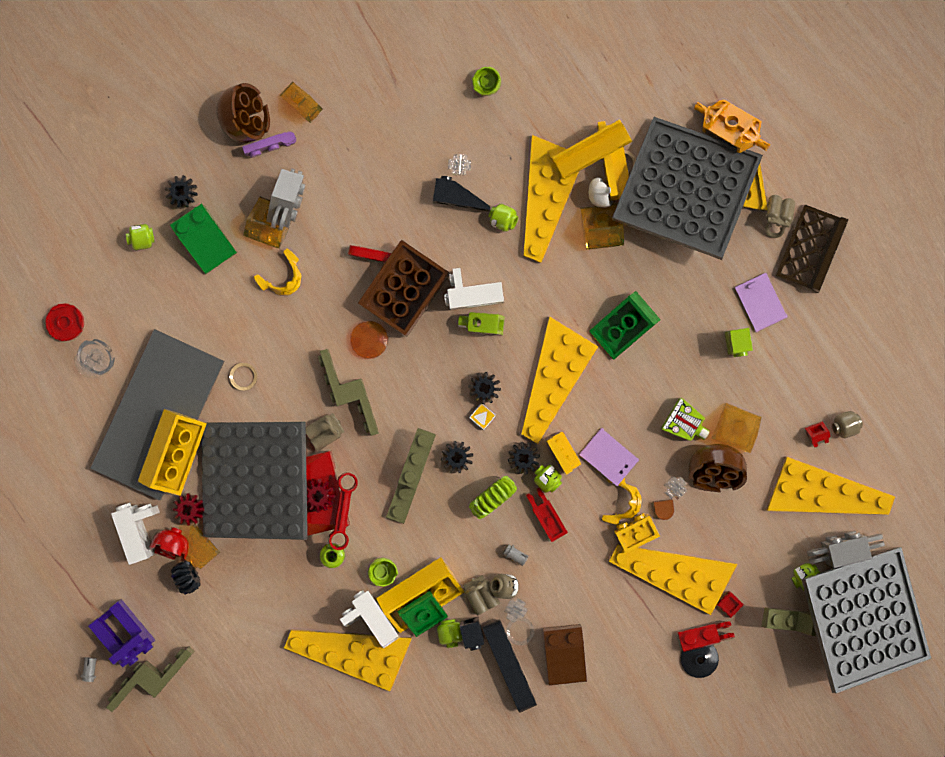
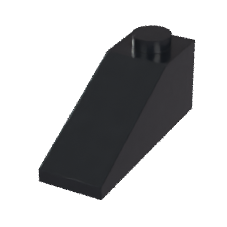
(453, 194)

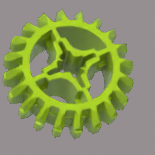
(492, 497)

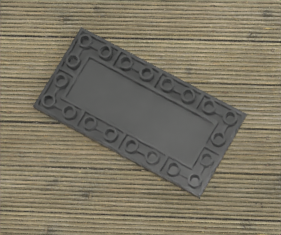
(168, 378)

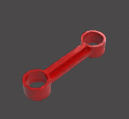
(342, 511)

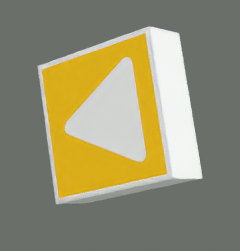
(482, 416)

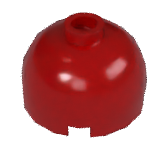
(170, 544)

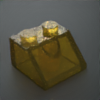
(600, 229)
(261, 230)
(737, 428)

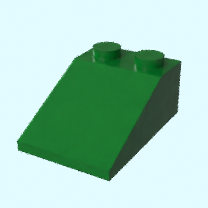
(203, 238)
(624, 325)

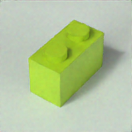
(738, 342)

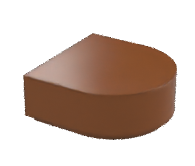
(664, 509)

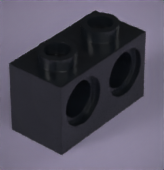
(472, 633)

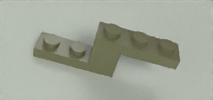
(348, 392)
(411, 475)
(788, 620)
(149, 678)

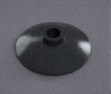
(700, 670)

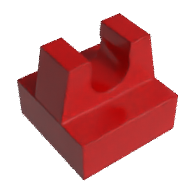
(818, 433)

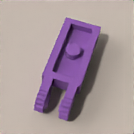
(271, 143)

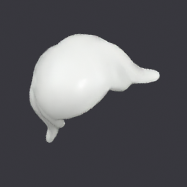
(599, 192)

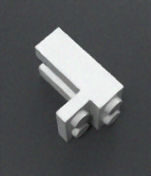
(472, 296)
(132, 530)
(373, 616)

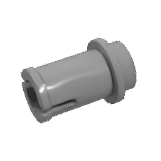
(515, 554)
(89, 669)

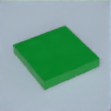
(422, 614)

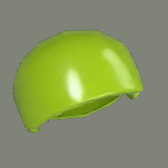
(486, 81)
(382, 572)

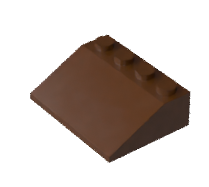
(404, 288)

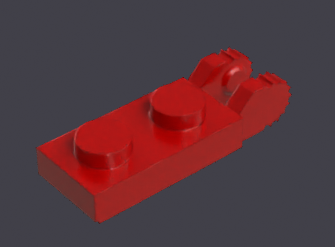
(548, 517)
(704, 636)

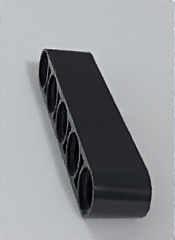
(509, 666)

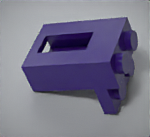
(123, 653)

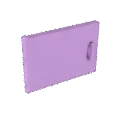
(760, 302)
(609, 457)

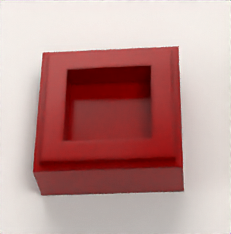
(730, 604)

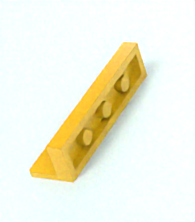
(592, 149)
(615, 169)

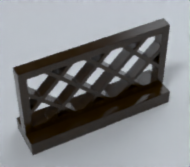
(827, 255)

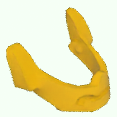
(290, 286)
(634, 503)

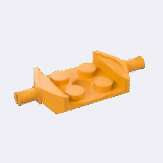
(742, 135)

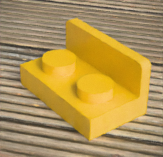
(563, 452)
(636, 533)

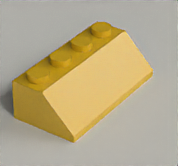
(172, 452)
(434, 578)

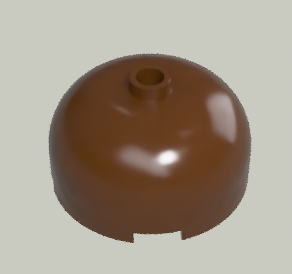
(234, 113)
(718, 460)

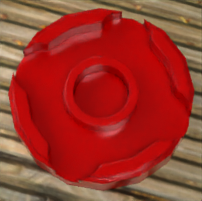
(64, 322)

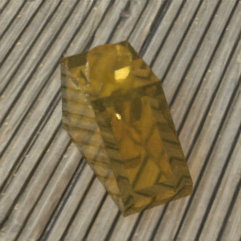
(301, 102)
(200, 548)

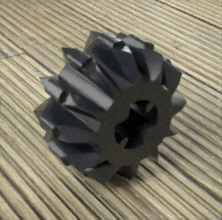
(174, 193)
(486, 381)
(452, 452)
(522, 464)
(185, 577)

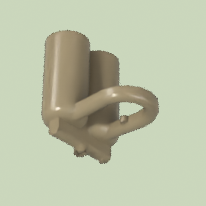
(779, 213)
(324, 431)
(480, 595)

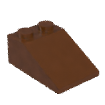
(565, 654)

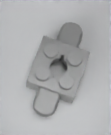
(286, 198)
(846, 549)

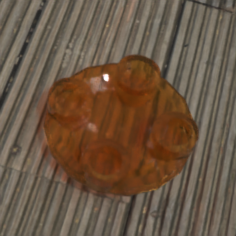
(369, 339)

